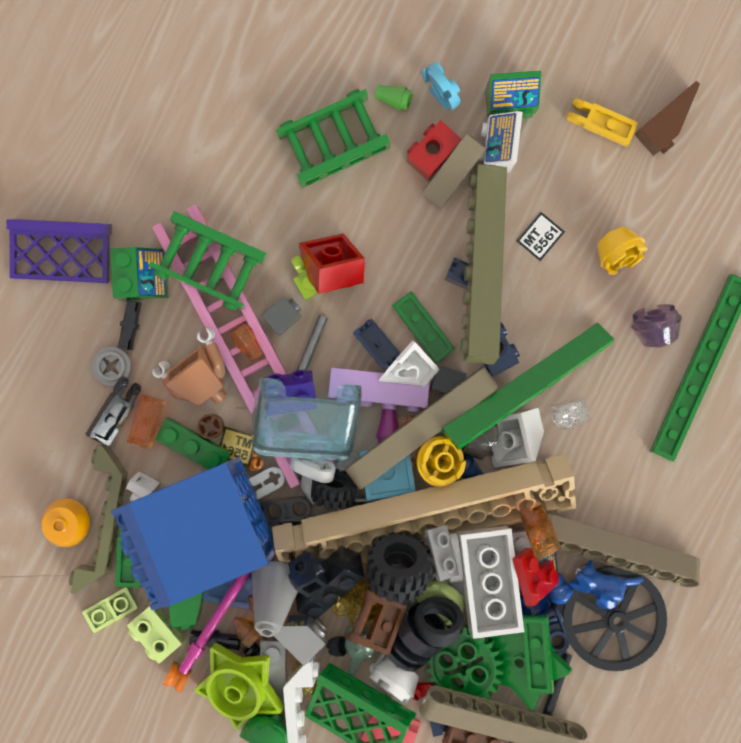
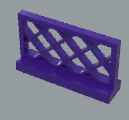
(60, 229)

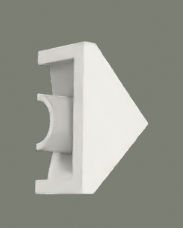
(411, 367)

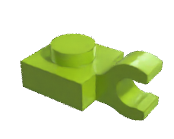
(301, 281)

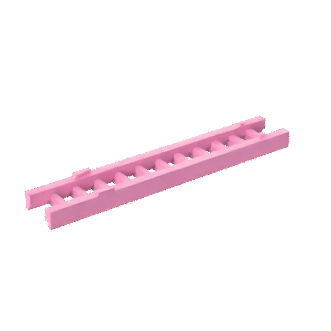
(248, 316)

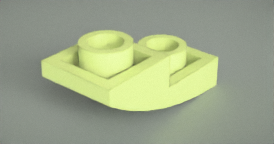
(109, 609)

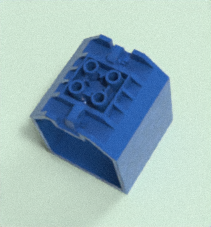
(195, 534)

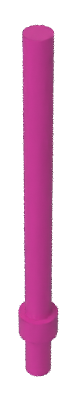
(197, 648)

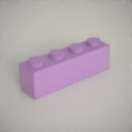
(380, 392)

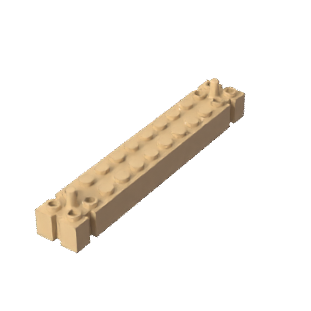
(462, 506)

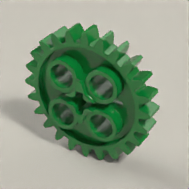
(473, 683)

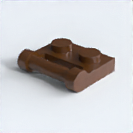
(384, 624)

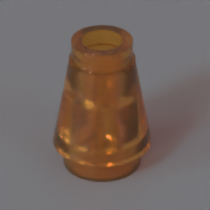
(246, 341)

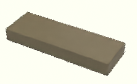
(454, 170)

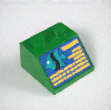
(513, 93)
(133, 277)

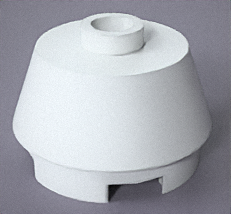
(395, 680)

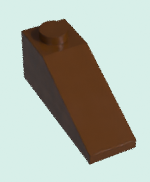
(667, 124)

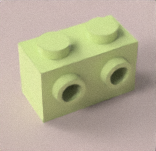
(155, 633)

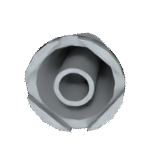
(271, 597)

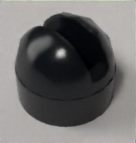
(336, 646)

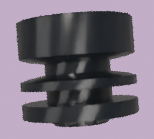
(408, 649)

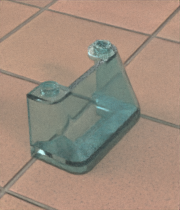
(304, 425)

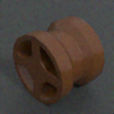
(204, 428)

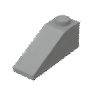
(278, 663)

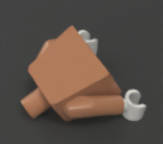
(197, 375)

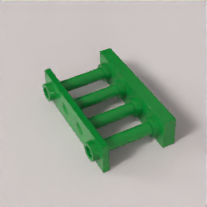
(331, 162)
(228, 247)

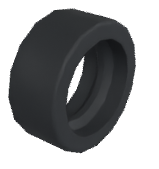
(434, 636)

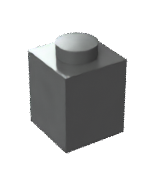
(282, 315)

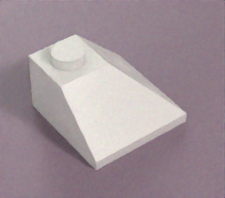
(518, 438)

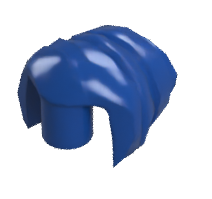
(561, 592)

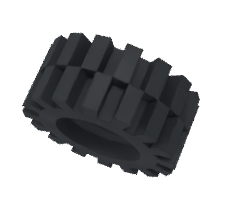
(336, 493)

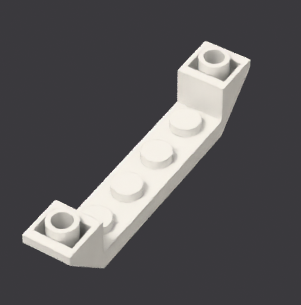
(302, 677)

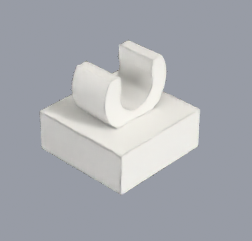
(141, 486)

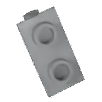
(443, 558)

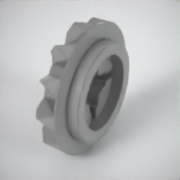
(100, 365)

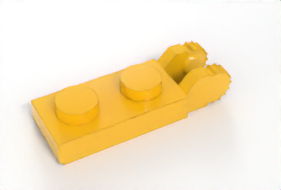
(603, 122)

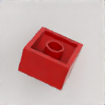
(332, 263)

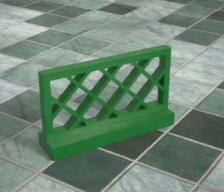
(365, 700)

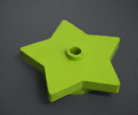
(239, 686)

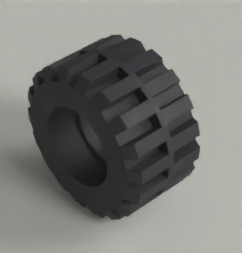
(393, 582)

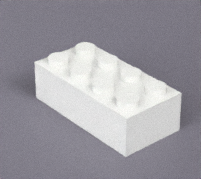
(490, 582)

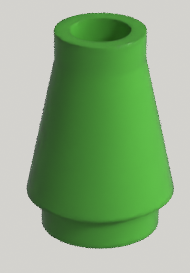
(395, 96)

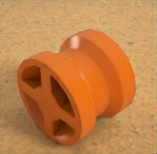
(176, 678)

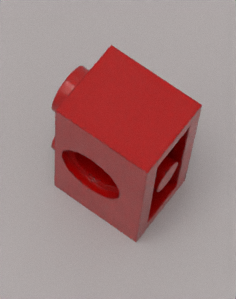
(427, 163)

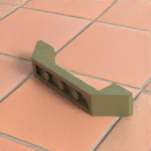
(104, 461)

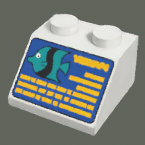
(501, 139)

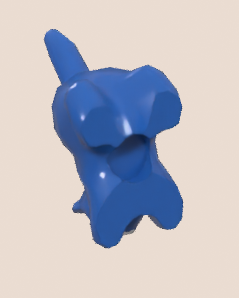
(606, 588)

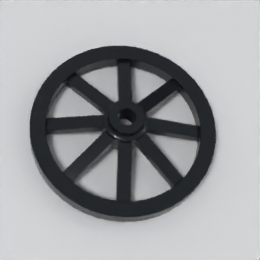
(607, 621)

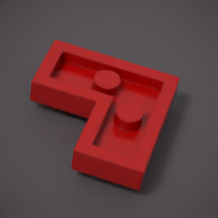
(534, 578)

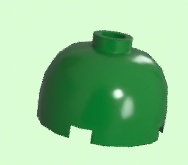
(265, 729)

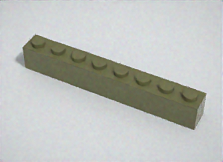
(485, 265)

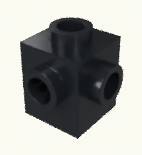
(308, 574)

